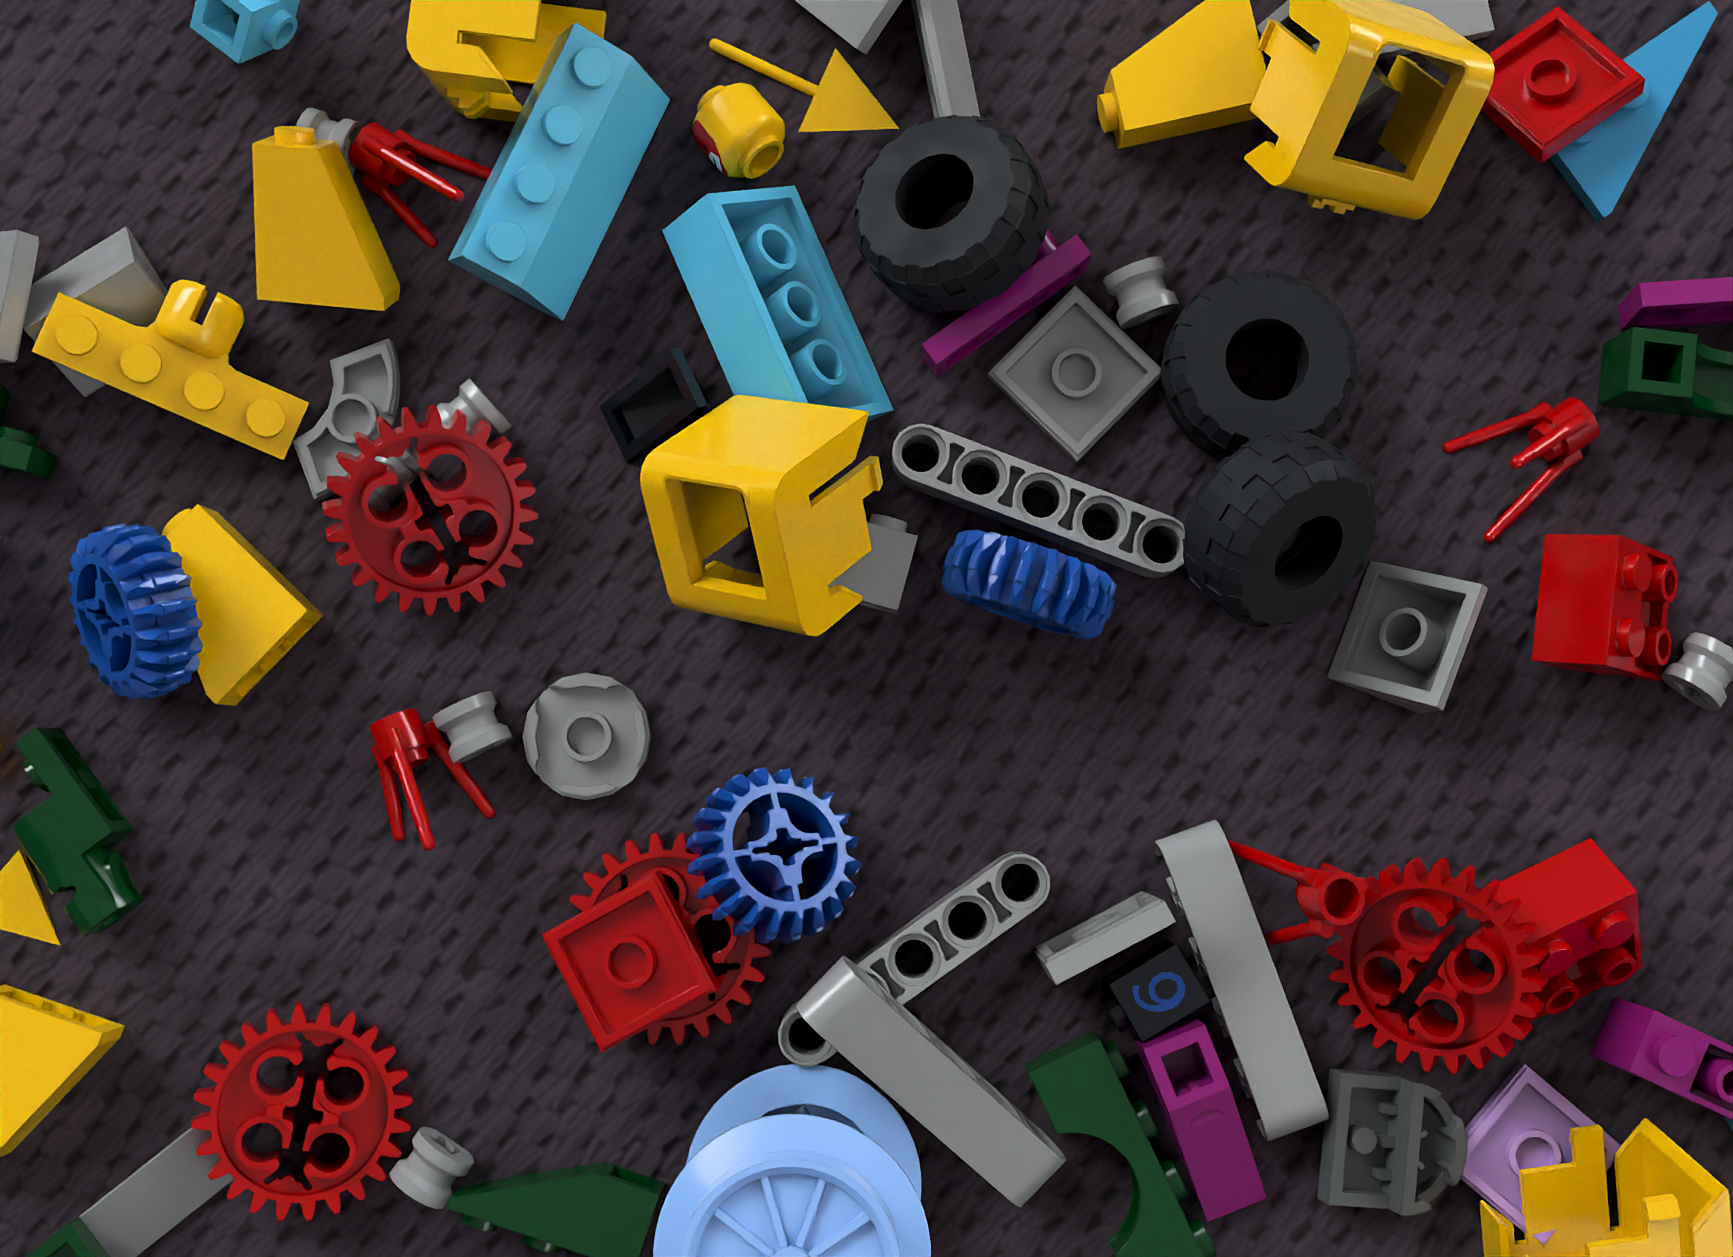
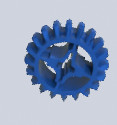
(1029, 583)
(135, 610)
(774, 813)

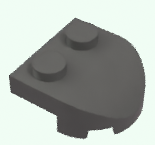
(1388, 1143)

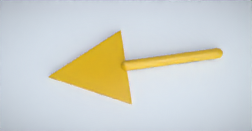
(837, 103)
(22, 902)

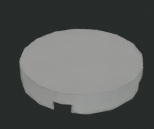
(612, 740)

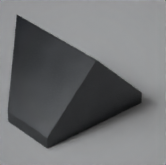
(655, 405)

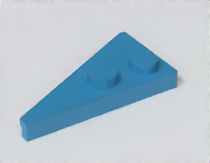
(1607, 155)

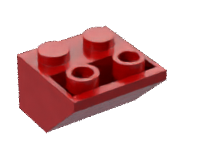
(1604, 606)
(1583, 921)

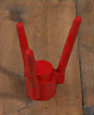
(391, 159)
(1556, 434)
(399, 747)
(1322, 893)

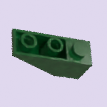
(578, 1208)

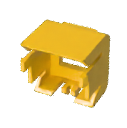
(480, 44)
(1313, 94)
(776, 459)
(1662, 1200)

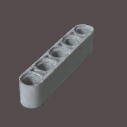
(1070, 496)
(946, 946)
(1244, 980)
(930, 1081)

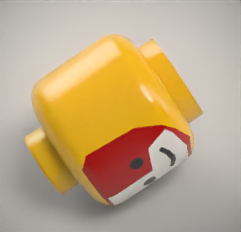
(739, 130)

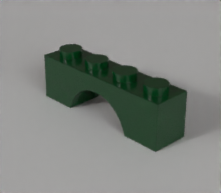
(1666, 374)
(1085, 1096)

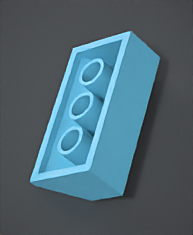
(562, 172)
(773, 301)

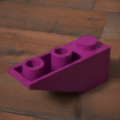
(1668, 1055)
(1202, 1117)

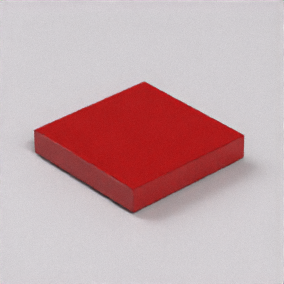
(1556, 84)
(631, 961)

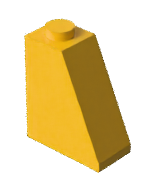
(1186, 77)
(314, 227)
(244, 604)
(43, 1057)

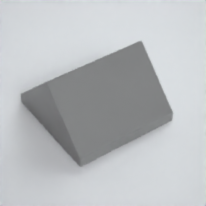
(108, 277)
(1407, 636)

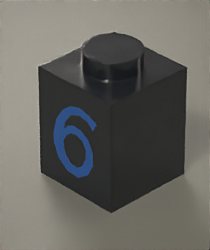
(1152, 991)

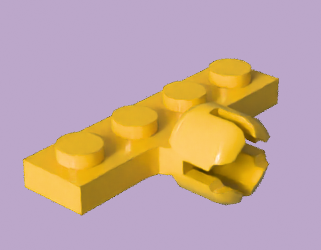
(176, 364)

